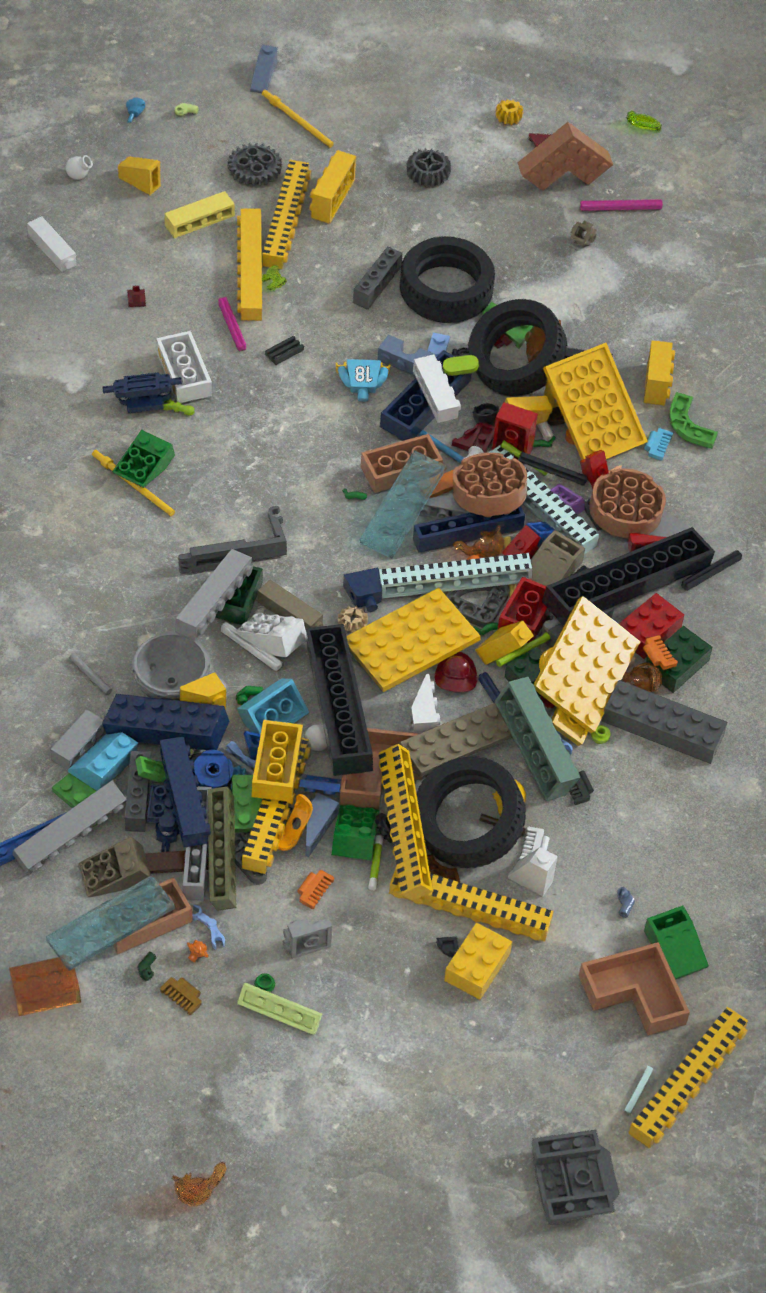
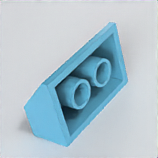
(276, 703)
(104, 760)

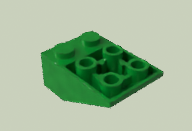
(145, 459)
(355, 832)
(677, 940)

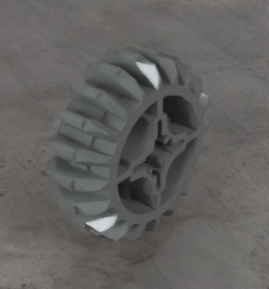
(428, 167)

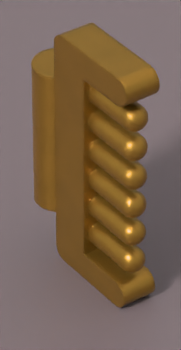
(185, 990)

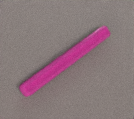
(600, 205)

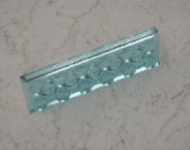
(403, 504)
(110, 922)

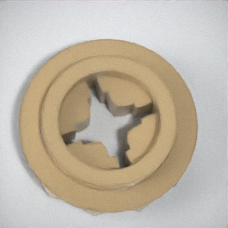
(359, 622)

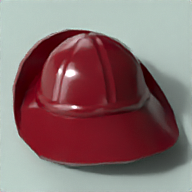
(456, 673)

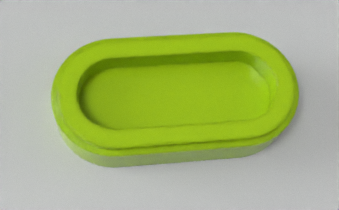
(460, 365)

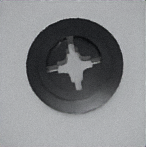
(383, 826)

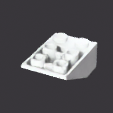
(274, 633)
(423, 711)

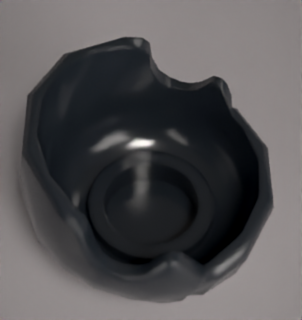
(486, 413)

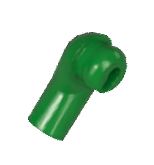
(243, 695)

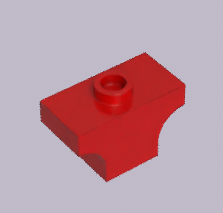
(594, 466)
(524, 542)

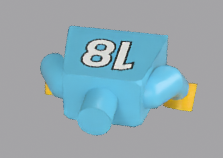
(363, 376)

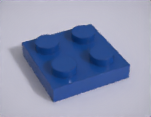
(329, 785)

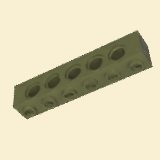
(222, 849)

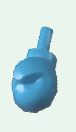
(135, 107)

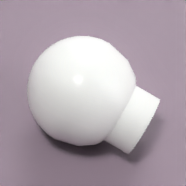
(78, 167)
(316, 737)

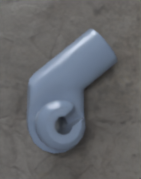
(626, 900)

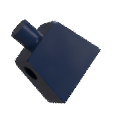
(364, 588)

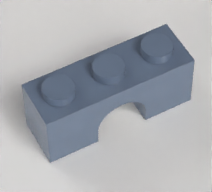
(392, 353)

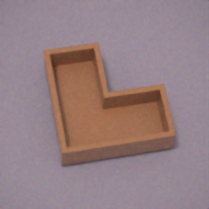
(562, 152)
(366, 787)
(639, 977)

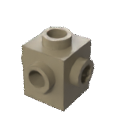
(578, 231)

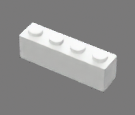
(436, 388)

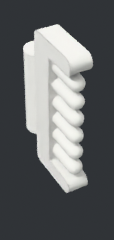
(539, 841)

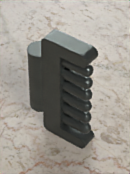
(584, 788)

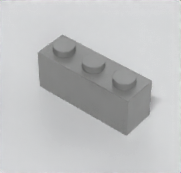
(77, 739)

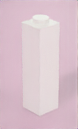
(51, 244)

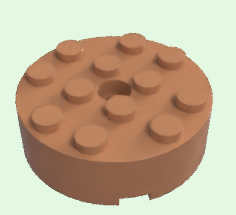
(490, 484)
(627, 502)

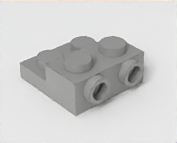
(305, 938)

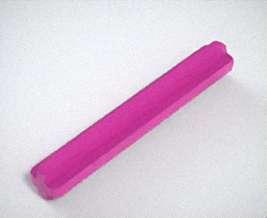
(232, 324)

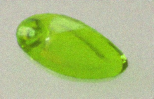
(643, 121)

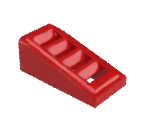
(638, 540)

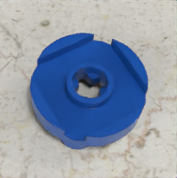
(220, 763)

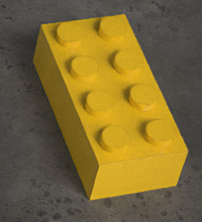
(332, 186)
(277, 760)

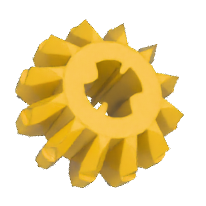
(509, 112)

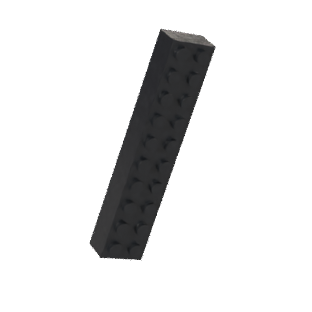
(631, 574)
(339, 700)

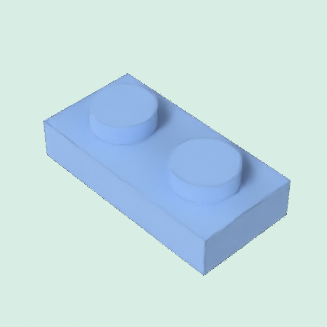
(438, 343)

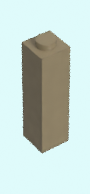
(286, 605)

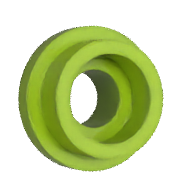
(601, 738)

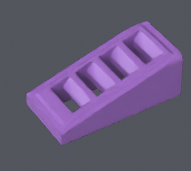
(571, 499)

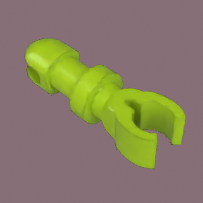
(171, 405)

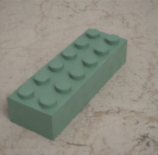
(537, 738)

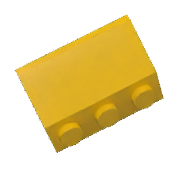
(205, 690)

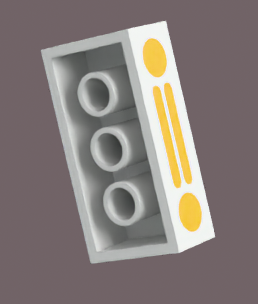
(182, 359)

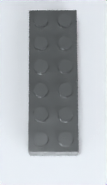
(664, 721)

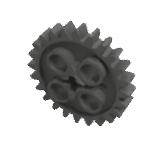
(254, 164)

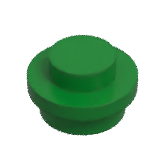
(265, 982)

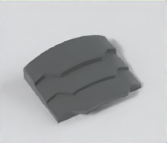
(574, 1176)

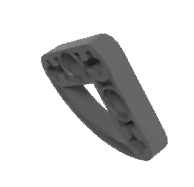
(480, 612)

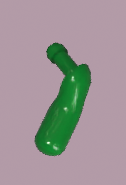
(538, 443)
(356, 494)
(489, 627)

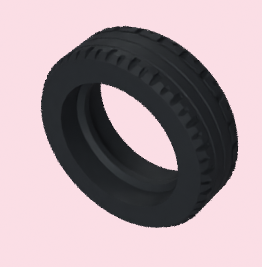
(446, 306)
(502, 319)
(492, 844)

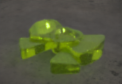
(278, 280)

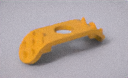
(291, 836)

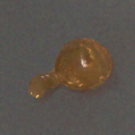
(488, 546)
(645, 677)
(198, 1190)

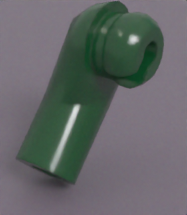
(144, 966)

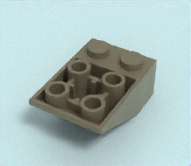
(556, 559)
(115, 868)

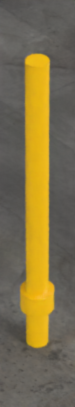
(276, 102)
(108, 463)

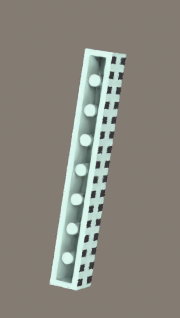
(554, 511)
(455, 575)

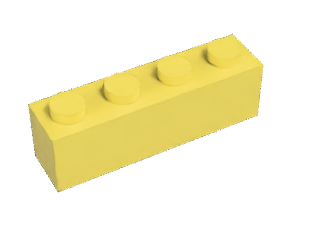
(199, 214)

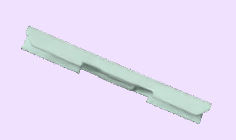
(639, 1089)

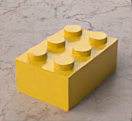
(658, 373)
(478, 961)

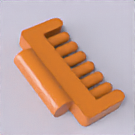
(656, 653)
(311, 885)

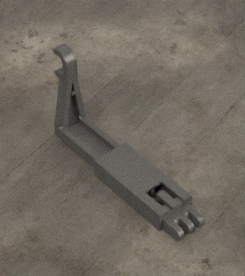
(210, 556)

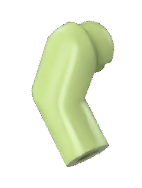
(184, 108)

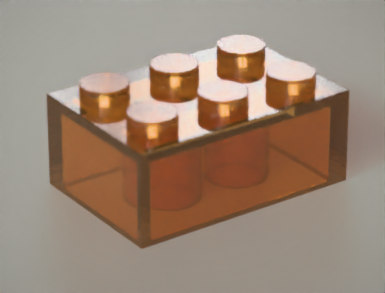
(44, 986)

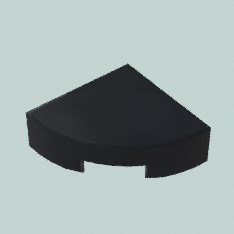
(448, 945)

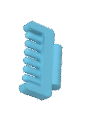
(658, 443)

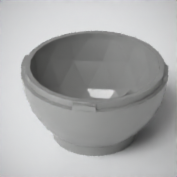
(175, 661)

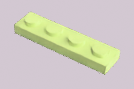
(279, 1008)

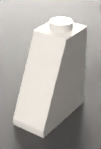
(535, 871)

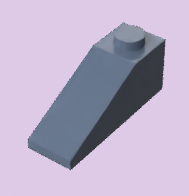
(264, 68)
(322, 816)

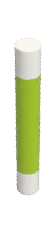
(375, 862)

